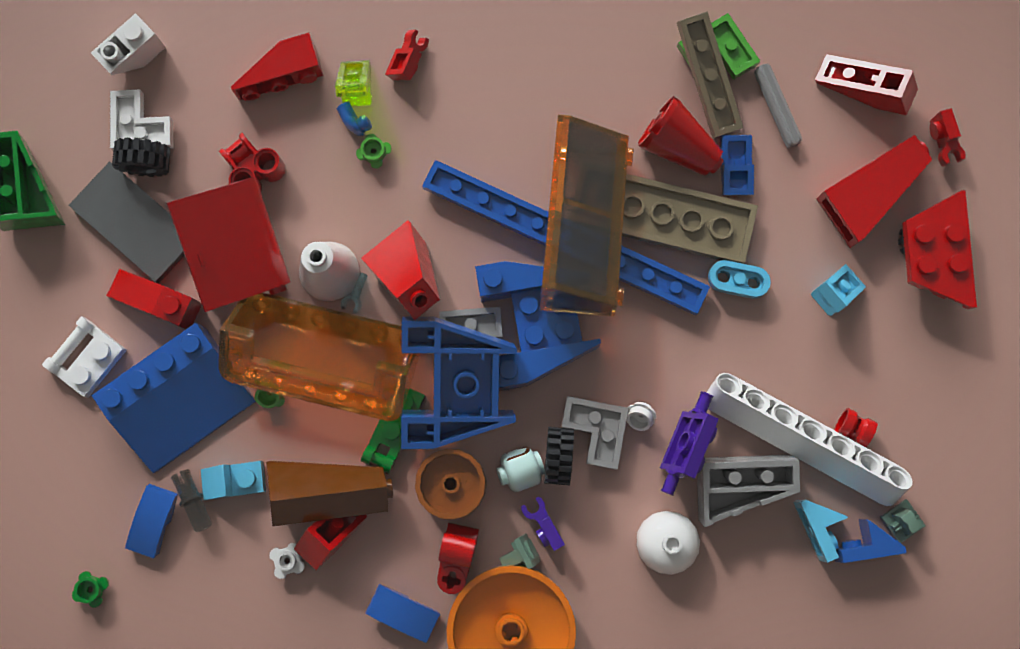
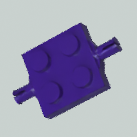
(689, 443)

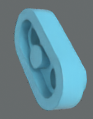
(738, 277)

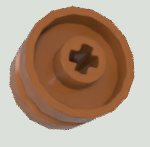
(432, 488)

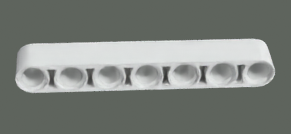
(808, 440)

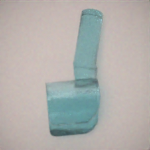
(355, 294)

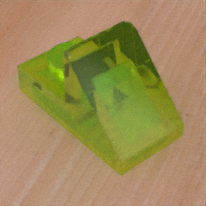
(354, 82)

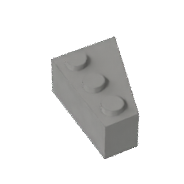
(743, 482)

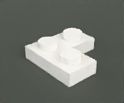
(129, 121)

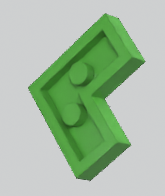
(734, 48)

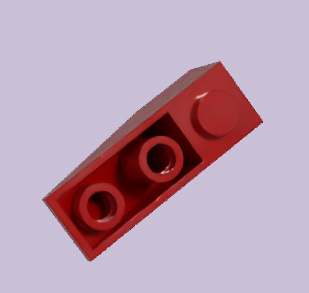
(286, 64)

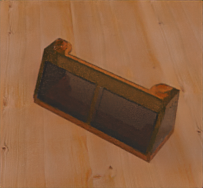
(585, 219)

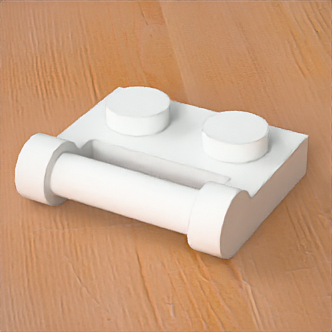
(91, 364)

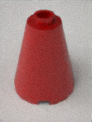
(681, 139)

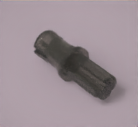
(191, 501)

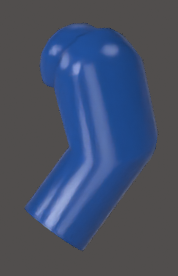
(351, 121)

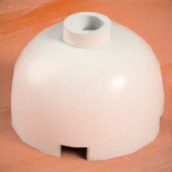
(668, 542)

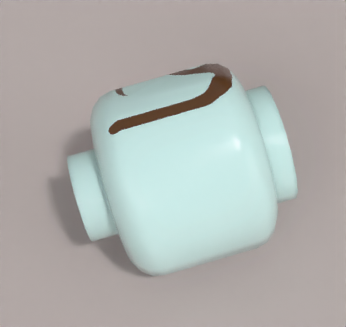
(520, 469)

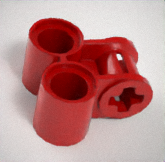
(249, 162)
(456, 556)

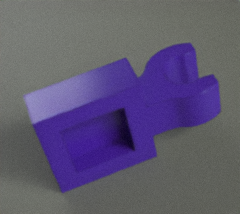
(547, 533)

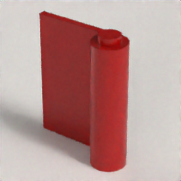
(229, 243)

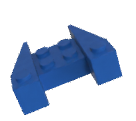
(545, 337)
(463, 383)

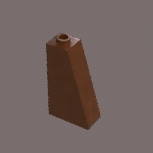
(325, 491)

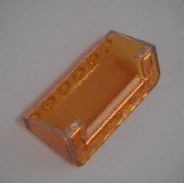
(317, 355)

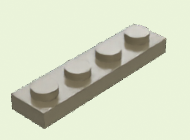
(709, 74)

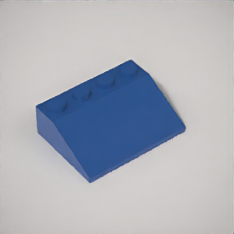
(172, 398)

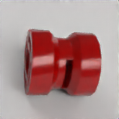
(855, 427)

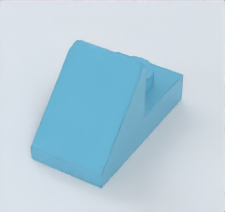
(838, 290)
(233, 480)
(815, 520)

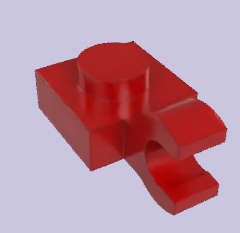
(406, 59)
(946, 133)

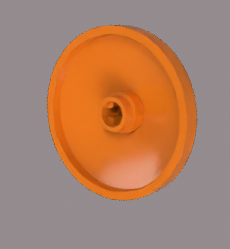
(511, 611)

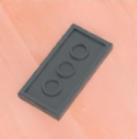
(130, 221)

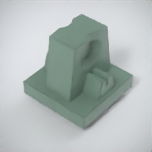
(902, 521)
(523, 553)

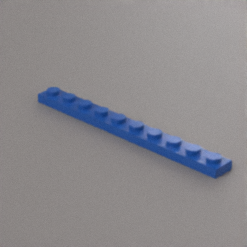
(533, 222)

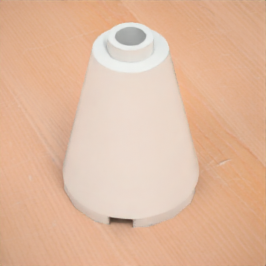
(328, 270)

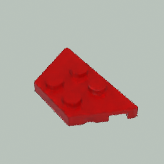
(941, 252)

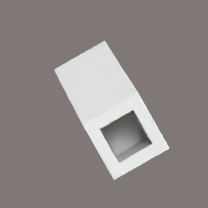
(128, 47)

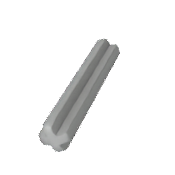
(778, 105)

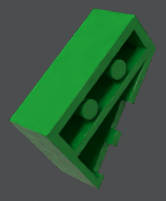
(23, 191)

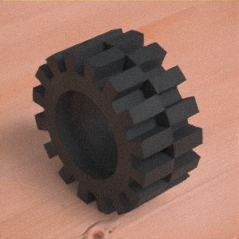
(141, 157)
(559, 456)

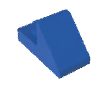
(875, 544)

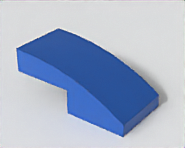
(737, 167)
(150, 521)
(402, 613)

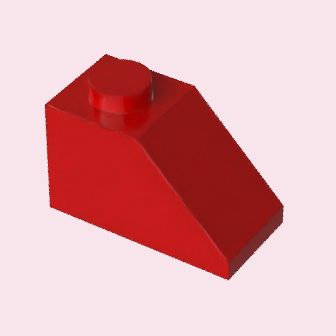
(325, 538)

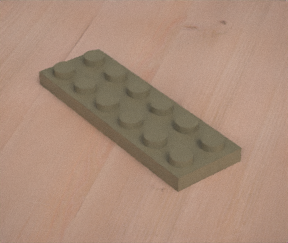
(687, 219)

